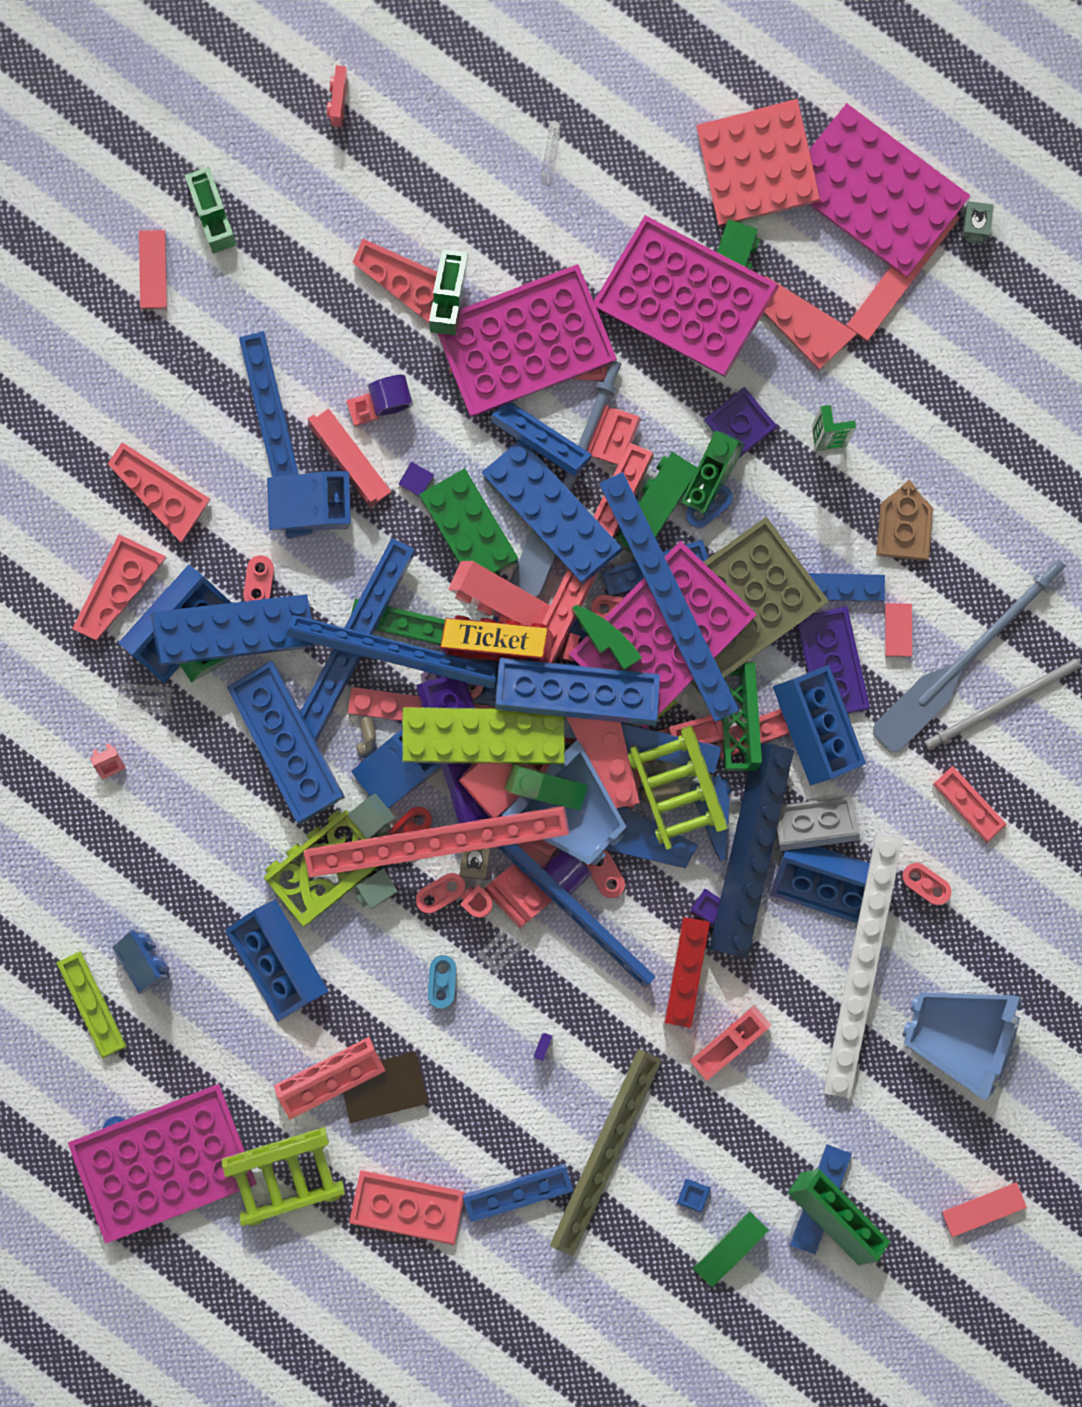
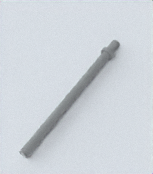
(943, 736)

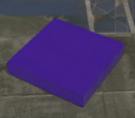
(742, 419)

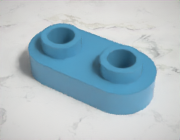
(442, 981)

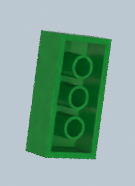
(468, 523)

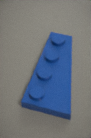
(642, 842)

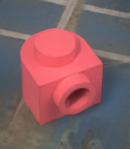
(477, 902)

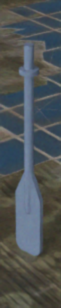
(537, 558)
(935, 689)

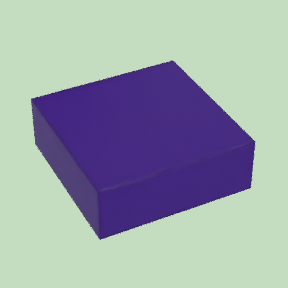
(416, 479)
(706, 906)
(542, 1046)

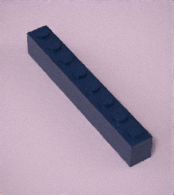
(751, 852)

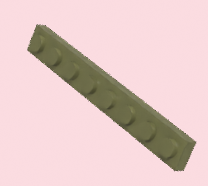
(605, 1152)

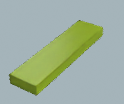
(91, 1004)

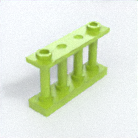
(695, 767)
(289, 1151)

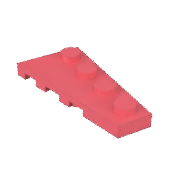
(399, 275)
(807, 327)
(163, 493)
(118, 582)
(609, 756)

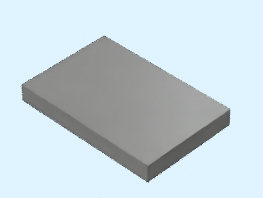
(817, 823)

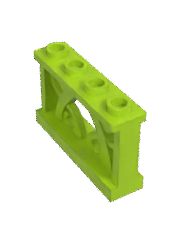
(316, 904)

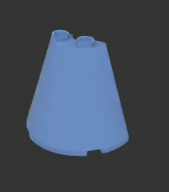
(595, 824)
(965, 1035)

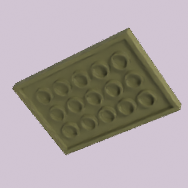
(771, 583)

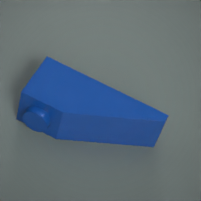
(718, 839)

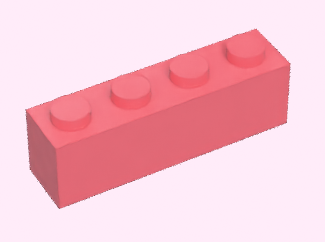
(496, 595)

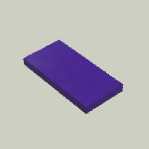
(830, 641)

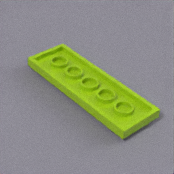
(481, 736)

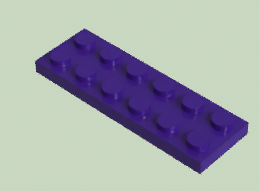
(453, 694)

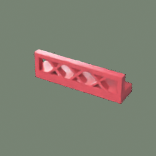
(348, 457)
(329, 1078)

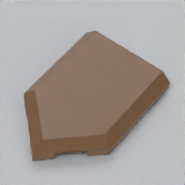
(905, 525)

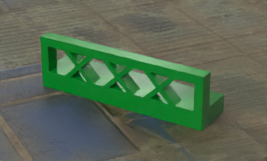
(828, 434)
(749, 722)

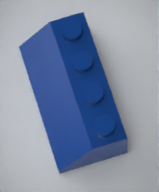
(186, 591)
(819, 725)
(822, 881)
(276, 960)

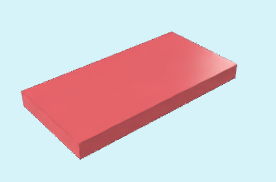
(407, 1207)

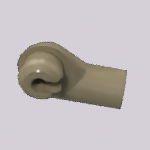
(369, 737)

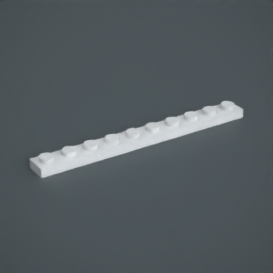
(863, 964)

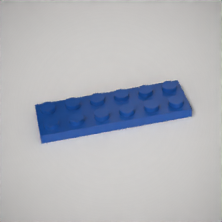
(552, 511)
(228, 629)
(577, 691)
(285, 742)

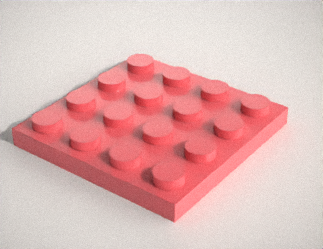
(758, 162)

